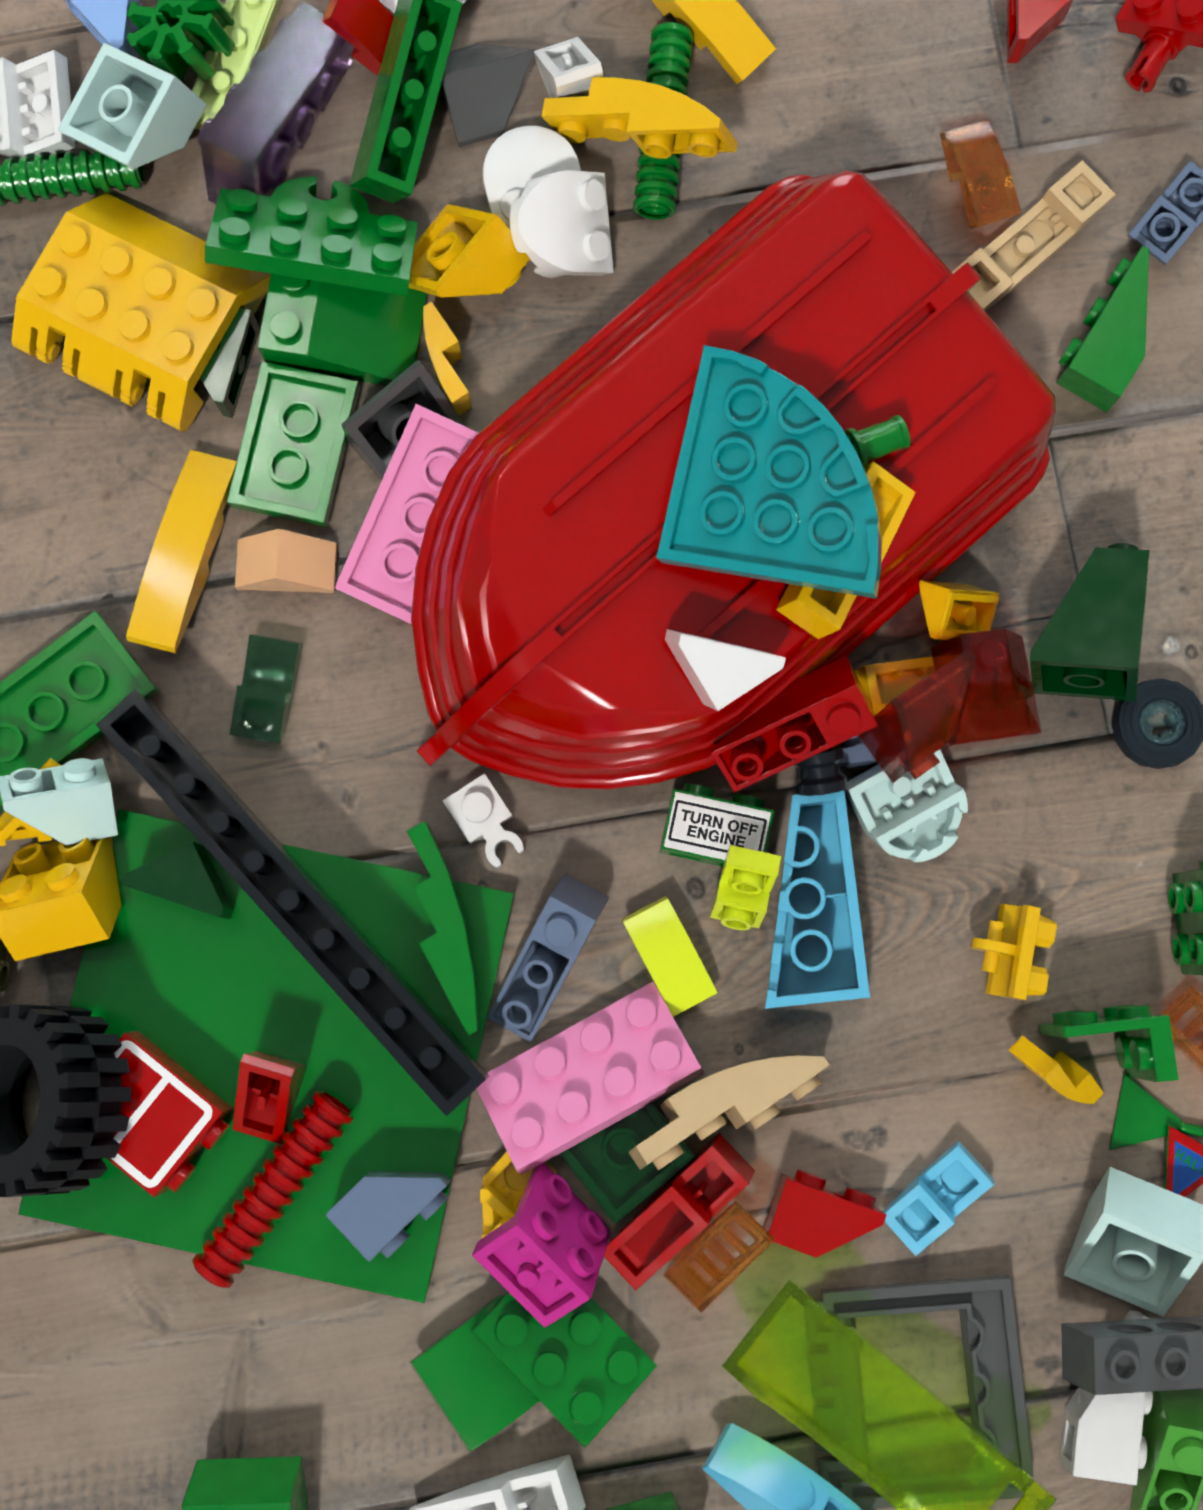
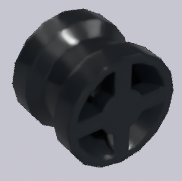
(822, 773)

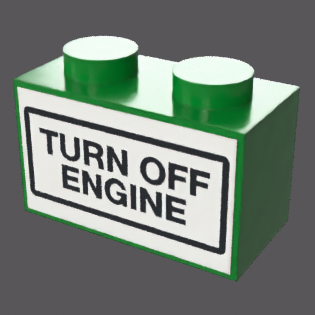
(706, 826)

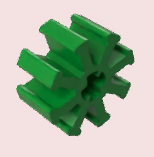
(180, 34)

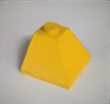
(465, 255)

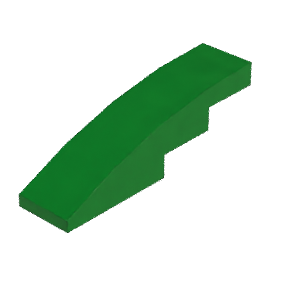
(450, 948)

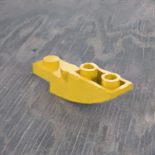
(649, 113)

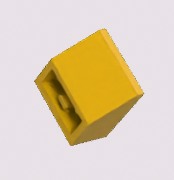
(58, 897)

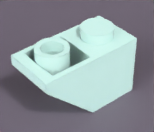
(63, 800)

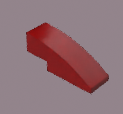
(678, 1211)

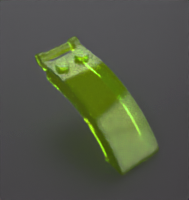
(872, 1411)

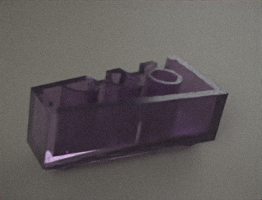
(273, 105)

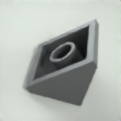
(381, 421)

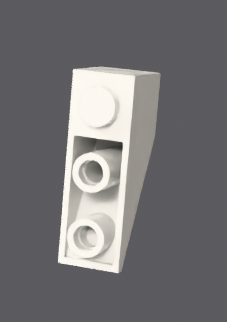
(1105, 1433)

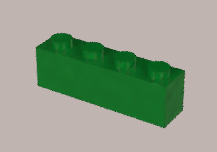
(405, 98)

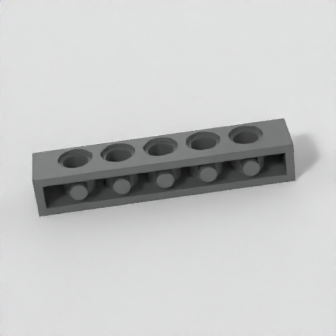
(1134, 1355)

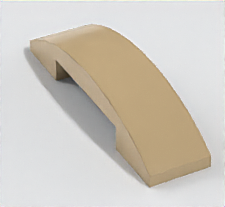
(1038, 234)

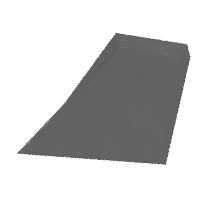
(482, 89)

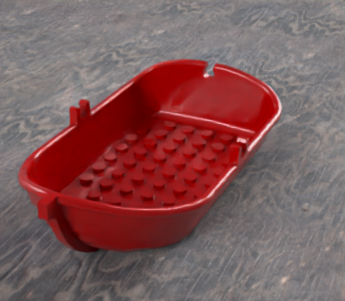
(540, 556)

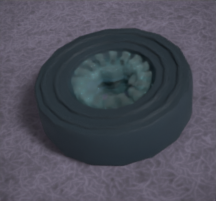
(1181, 712)

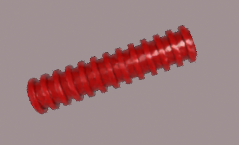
(272, 1190)

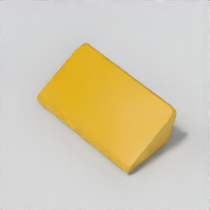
(957, 608)

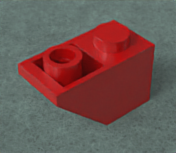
(817, 1219)

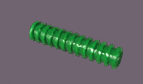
(669, 68)
(64, 175)

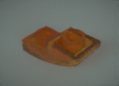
(983, 173)

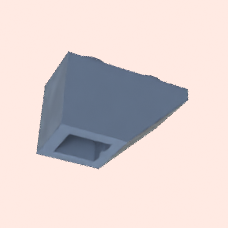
(383, 1204)

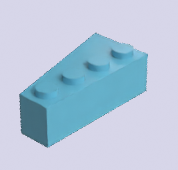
(818, 923)

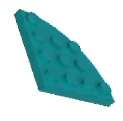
(769, 485)

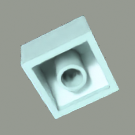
(131, 110)
(1137, 1242)

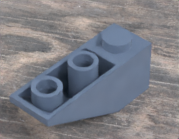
(547, 957)

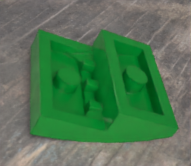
(471, 1383)

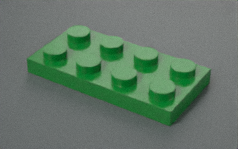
(62, 694)

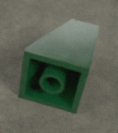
(1097, 630)

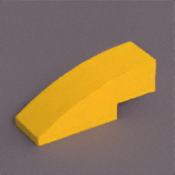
(825, 611)

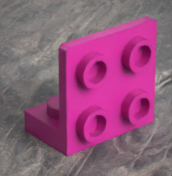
(548, 1249)

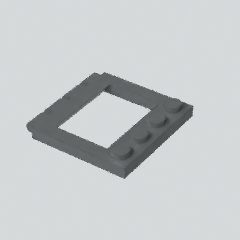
(989, 1357)

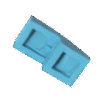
(937, 1197)

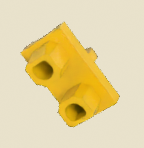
(1011, 951)

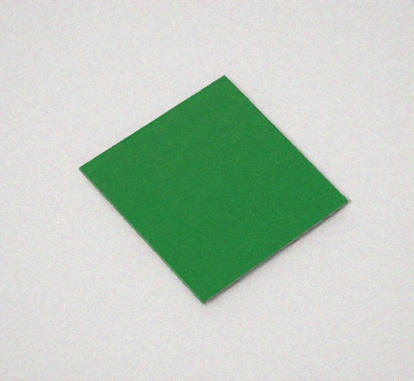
(239, 987)

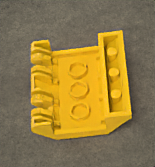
(131, 306)

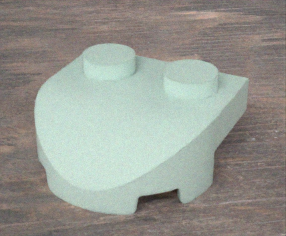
(910, 815)

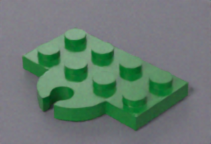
(312, 237)

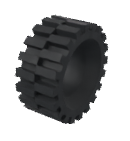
(77, 1098)

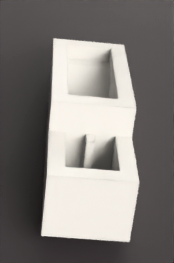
(533, 1487)

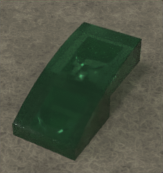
(266, 688)

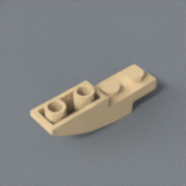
(742, 1092)

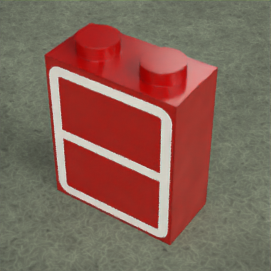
(167, 1115)

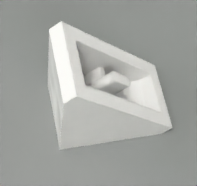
(567, 68)
(721, 669)

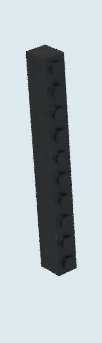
(293, 901)

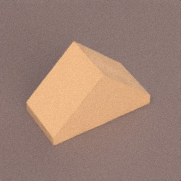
(286, 563)

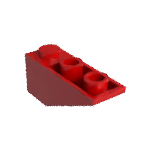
(796, 725)

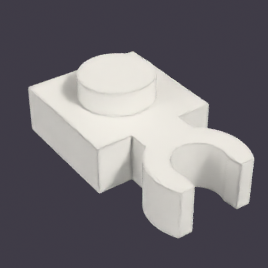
(480, 814)

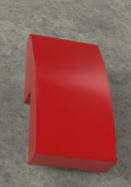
(364, 26)

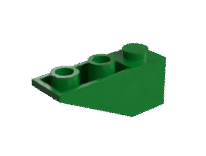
(1116, 340)

